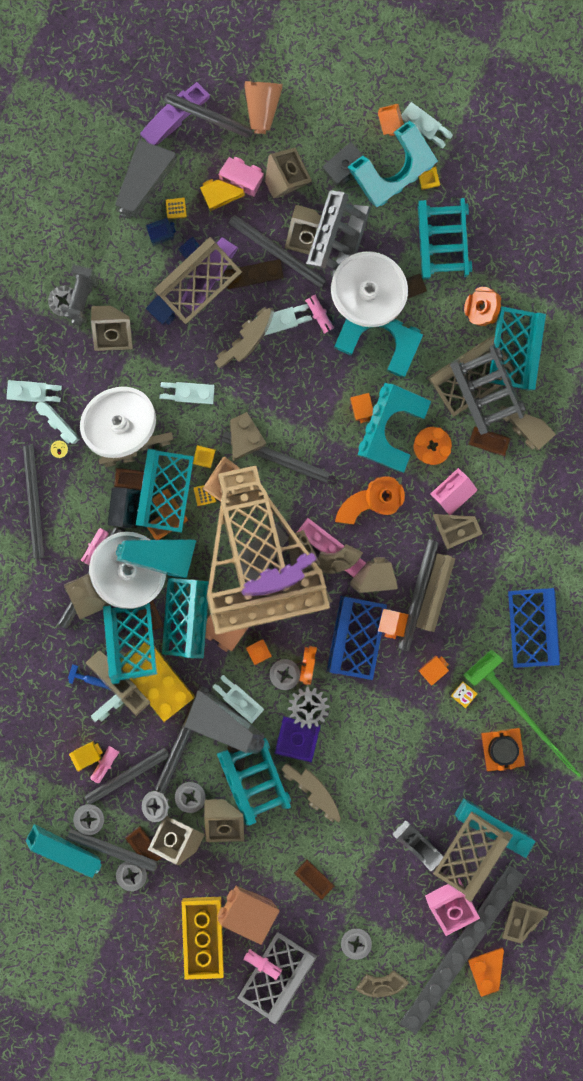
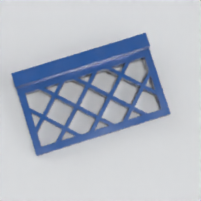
(550, 623)
(340, 635)

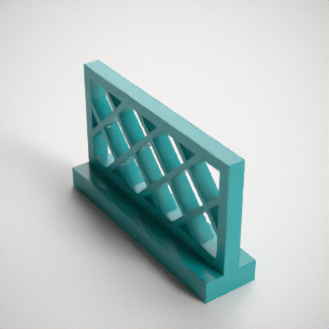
(532, 346)
(148, 488)
(195, 618)
(113, 648)

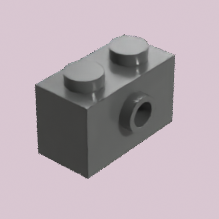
(337, 167)

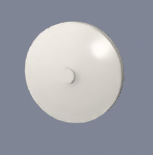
(369, 289)
(118, 422)
(120, 582)

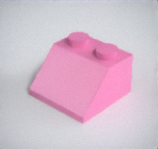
(241, 175)
(451, 908)

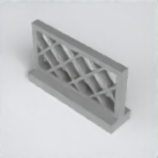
(292, 985)

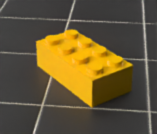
(165, 690)
(202, 938)

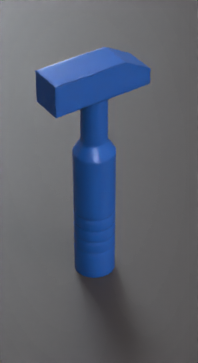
(88, 679)

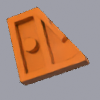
(487, 971)

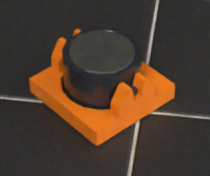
(504, 751)

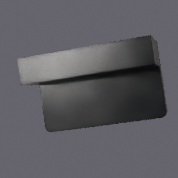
(124, 507)

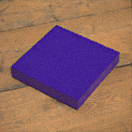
(297, 741)

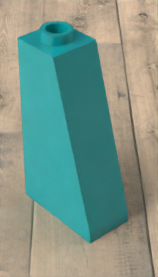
(162, 556)
(62, 851)

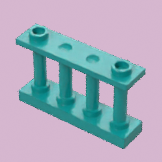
(427, 230)
(242, 795)

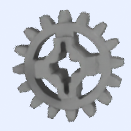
(308, 699)

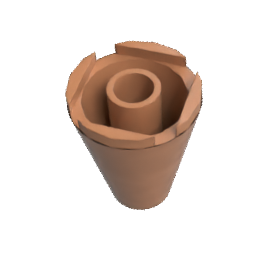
(262, 104)

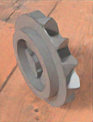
(53, 301)
(293, 671)
(191, 806)
(151, 812)
(82, 826)
(127, 884)
(361, 951)

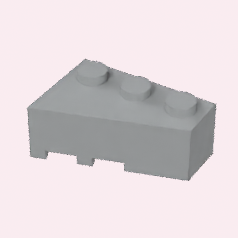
(266, 551)

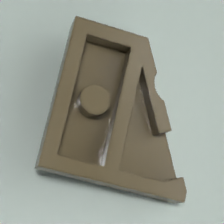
(244, 436)

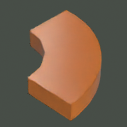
(352, 508)

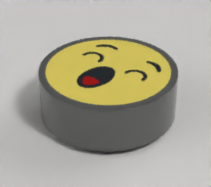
(59, 449)

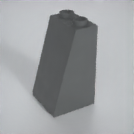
(144, 176)
(220, 722)

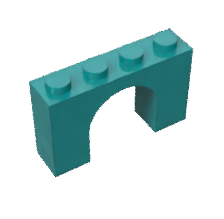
(417, 160)
(405, 338)
(374, 445)
(520, 841)

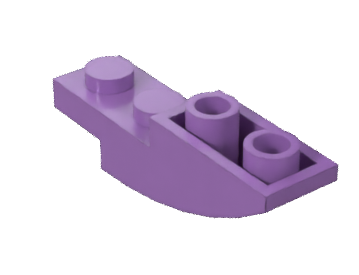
(171, 117)
(215, 257)
(273, 581)

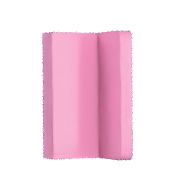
(454, 491)

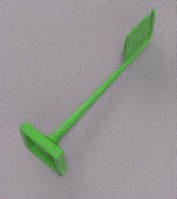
(484, 669)

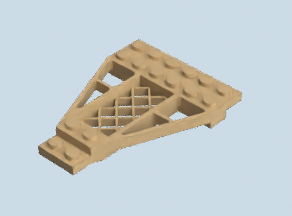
(232, 609)

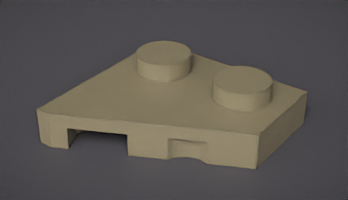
(456, 528)
(522, 920)

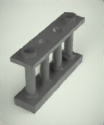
(328, 227)
(85, 281)
(476, 404)

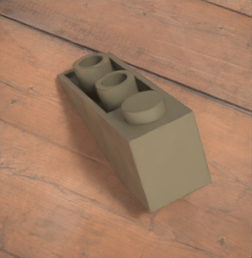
(533, 429)

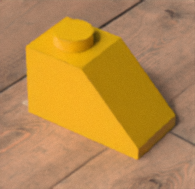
(220, 193)
(86, 755)

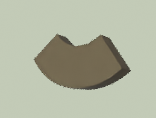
(339, 561)
(382, 986)

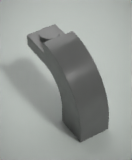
(420, 847)

